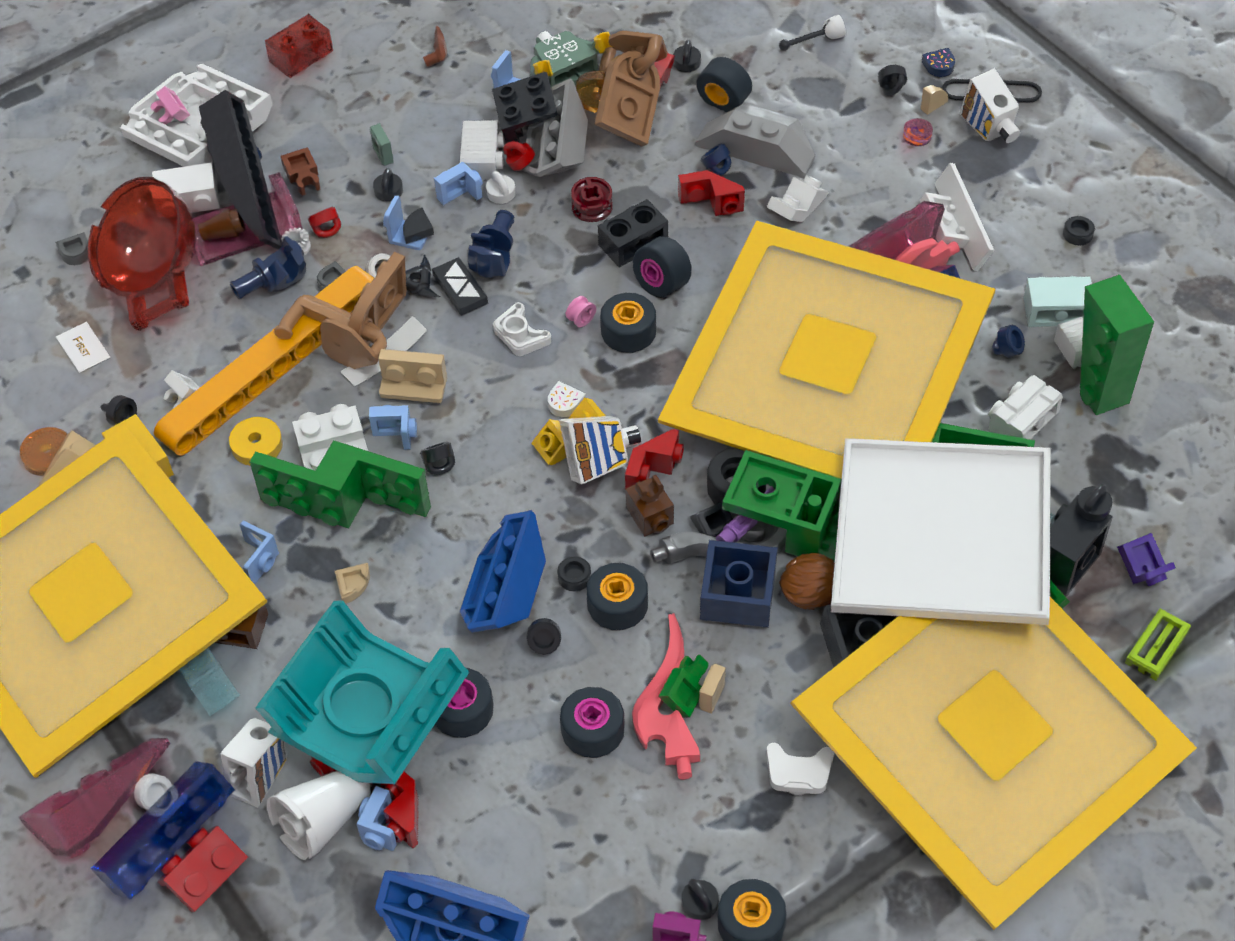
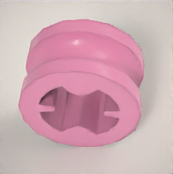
(580, 311)

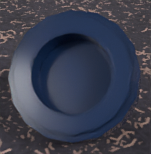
(715, 156)
(1009, 341)

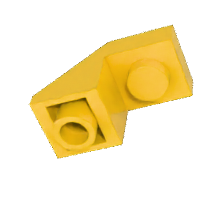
(550, 440)

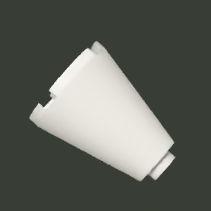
(315, 811)

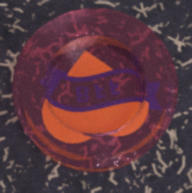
(917, 132)

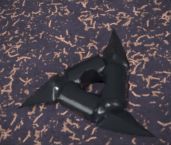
(422, 272)

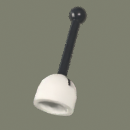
(832, 28)

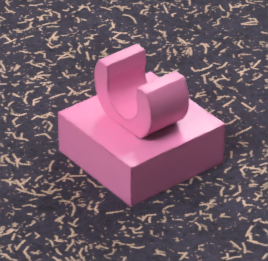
(172, 105)

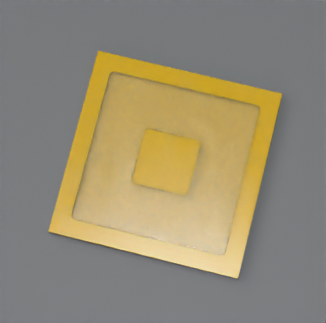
(825, 350)
(104, 596)
(994, 745)

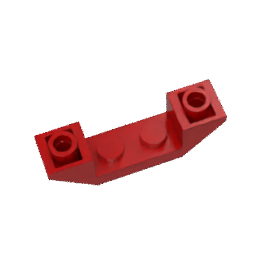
(401, 813)

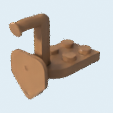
(630, 85)
(348, 335)

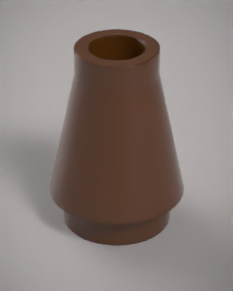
(222, 225)

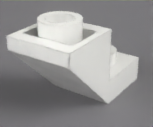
(800, 199)

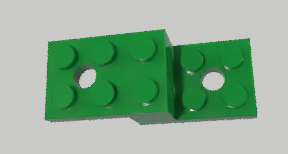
(341, 484)
(801, 503)

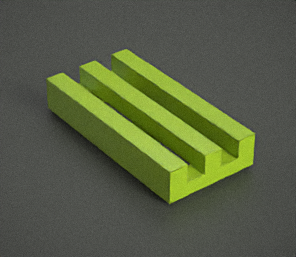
(1145, 664)

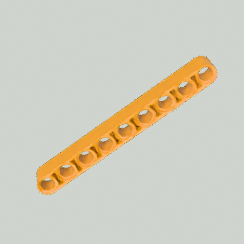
(253, 372)

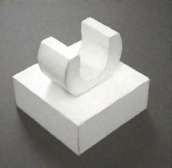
(180, 388)

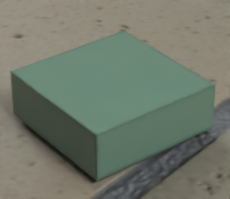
(381, 144)

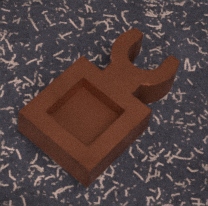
(301, 169)

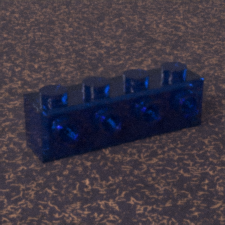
(163, 829)

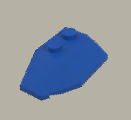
(505, 575)
(440, 910)

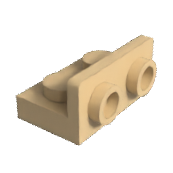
(412, 376)

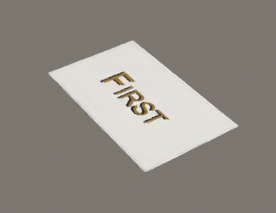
(82, 347)

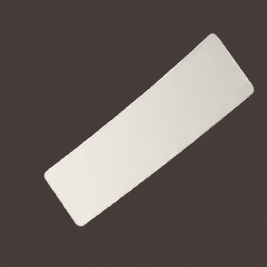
(400, 341)

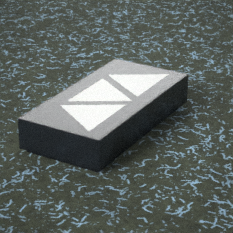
(460, 286)

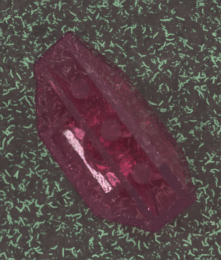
(903, 231)

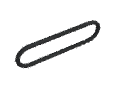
(1007, 82)

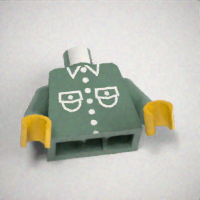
(566, 55)

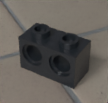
(630, 231)

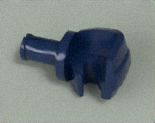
(491, 247)
(275, 272)

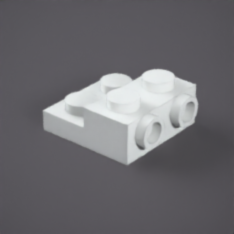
(317, 432)

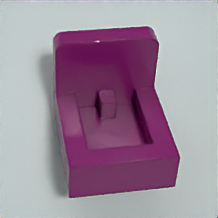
(676, 927)

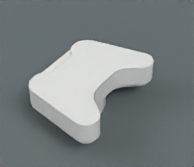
(517, 334)
(796, 773)

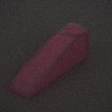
(75, 818)

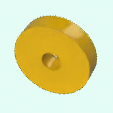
(255, 429)

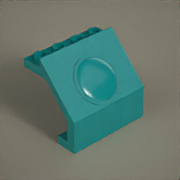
(359, 698)

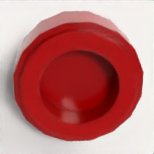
(520, 155)
(323, 217)

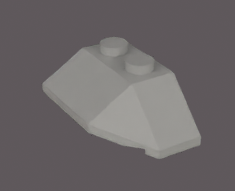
(761, 138)
(560, 139)

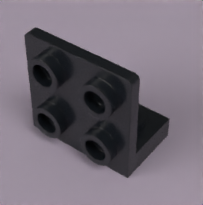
(524, 104)

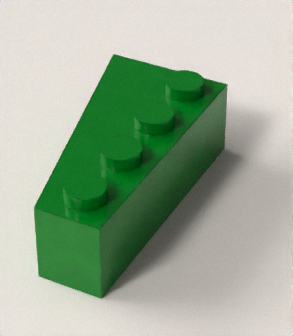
(1112, 344)

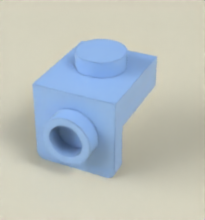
(456, 182)
(393, 421)
(372, 821)

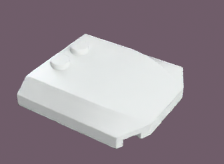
(186, 140)

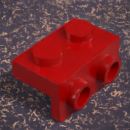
(202, 867)

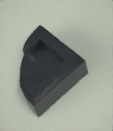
(417, 226)

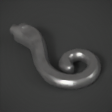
(689, 544)

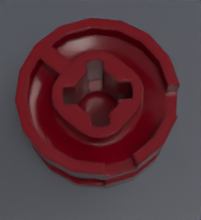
(591, 199)

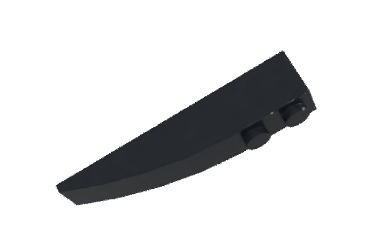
(239, 164)

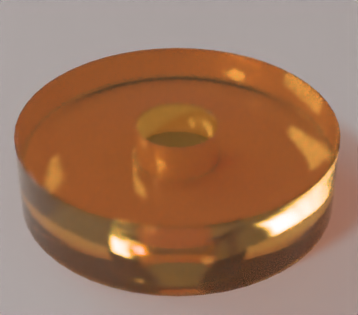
(590, 88)
(36, 444)

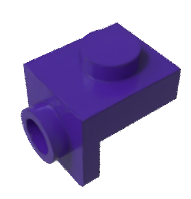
(1144, 560)

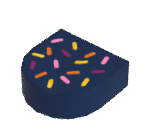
(939, 62)

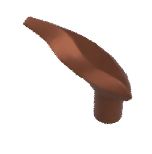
(440, 49)

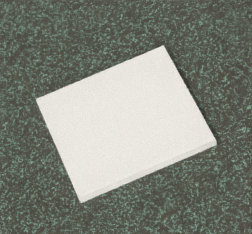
(944, 531)

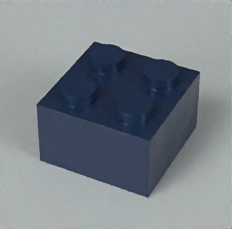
(738, 583)

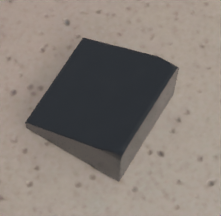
(711, 520)

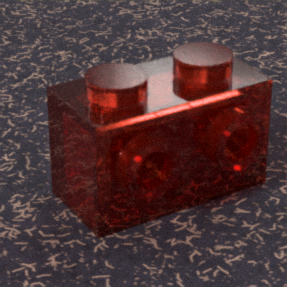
(299, 45)

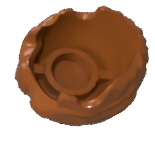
(808, 581)

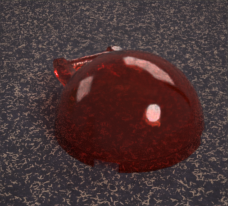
(144, 247)

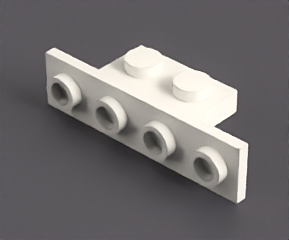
(960, 218)

